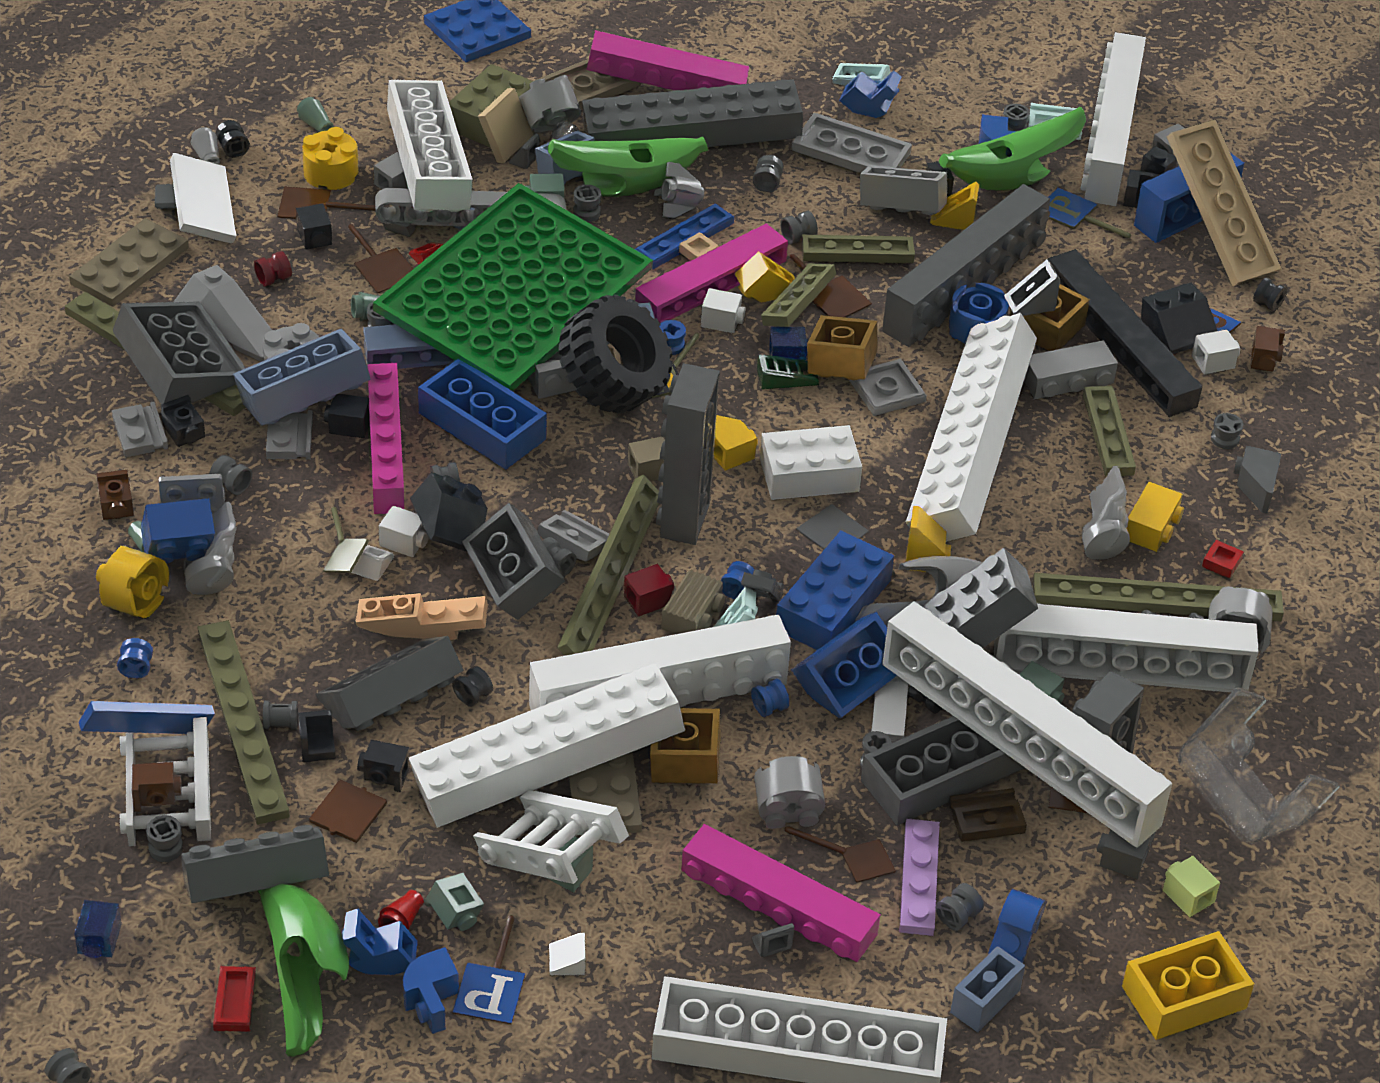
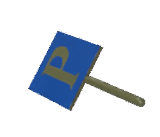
(1073, 209)

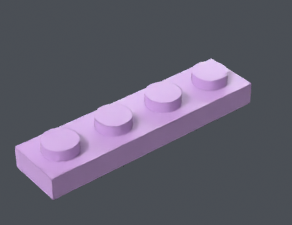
(919, 877)

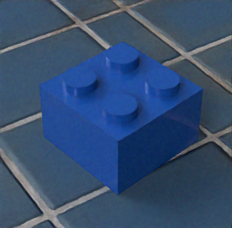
(178, 529)

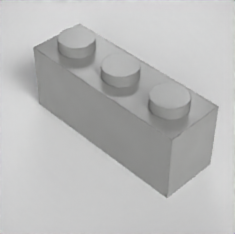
(903, 189)
(1070, 369)

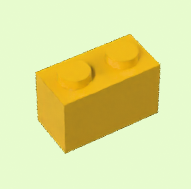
(1153, 516)

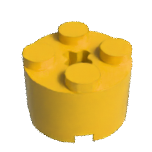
(330, 159)
(132, 582)

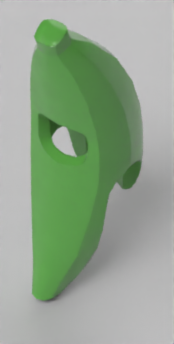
(625, 166)
(995, 170)
(302, 919)

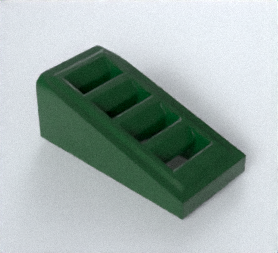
(777, 372)

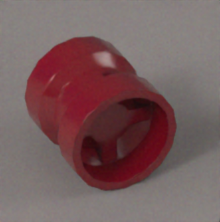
(272, 268)

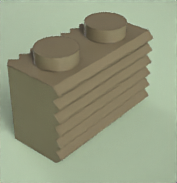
(693, 604)

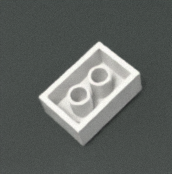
(810, 462)

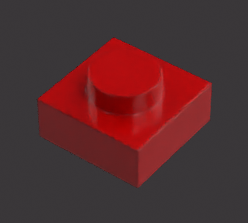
(1222, 559)

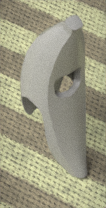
(944, 570)

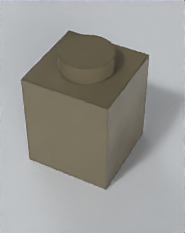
(645, 458)

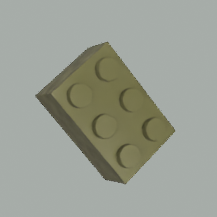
(479, 95)

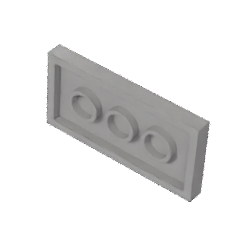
(849, 145)

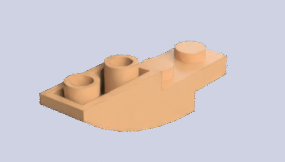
(412, 618)

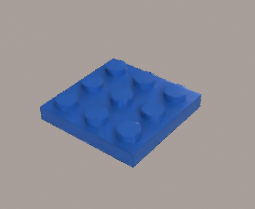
(477, 27)

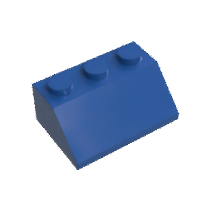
(847, 667)

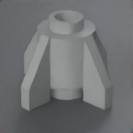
(681, 191)

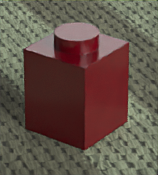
(648, 589)

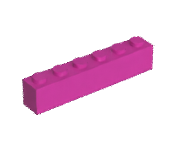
(660, 64)
(689, 283)
(385, 437)
(780, 893)

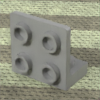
(193, 488)

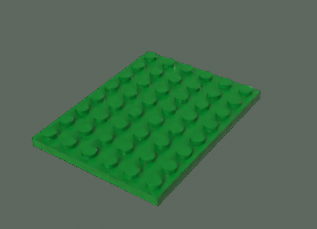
(510, 285)

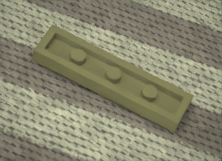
(858, 248)
(798, 295)
(1108, 429)

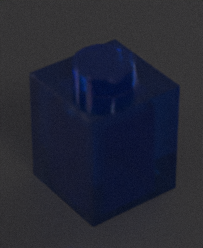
(788, 342)
(98, 929)

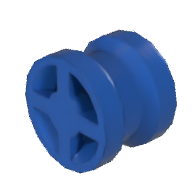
(675, 332)
(732, 580)
(135, 658)
(770, 697)

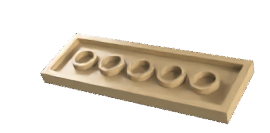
(1223, 202)

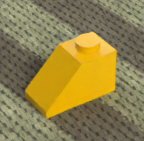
(763, 278)
(733, 443)
(925, 537)

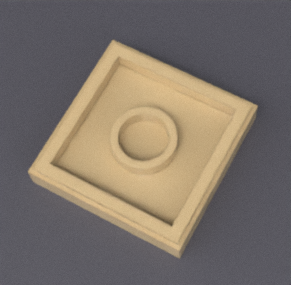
(505, 125)

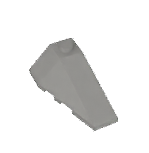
(228, 309)

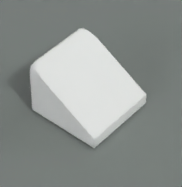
(373, 563)
(568, 956)

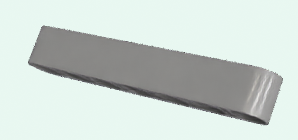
(402, 211)

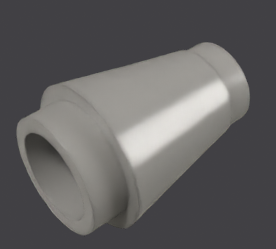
(206, 145)

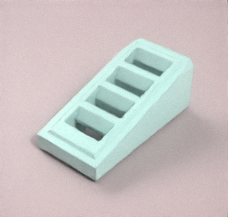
(876, 72)

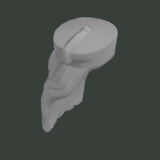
(1107, 531)
(214, 570)

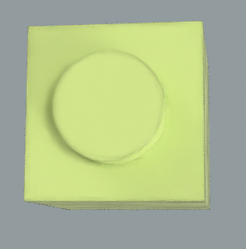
(1190, 885)

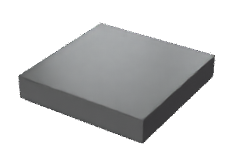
(889, 388)

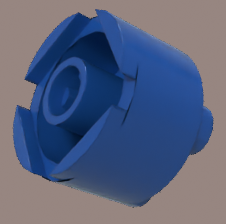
(975, 306)

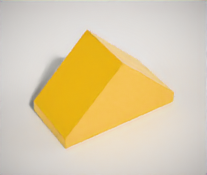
(959, 210)

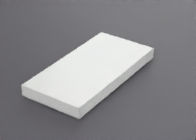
(202, 198)

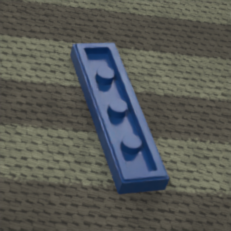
(667, 244)
(143, 717)

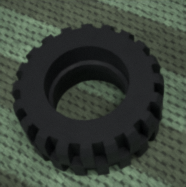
(596, 370)

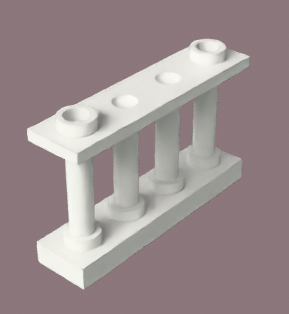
(196, 792)
(549, 814)

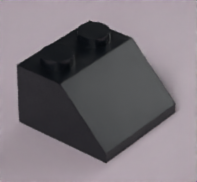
(1178, 316)
(449, 509)

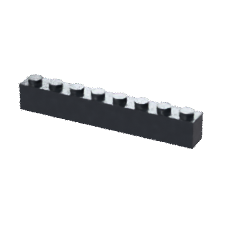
(1129, 338)

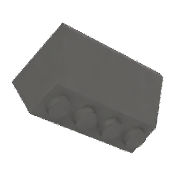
(392, 682)
(254, 864)

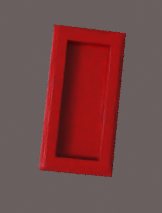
(234, 999)

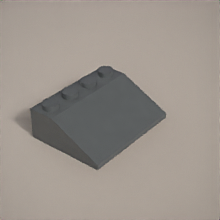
(177, 349)

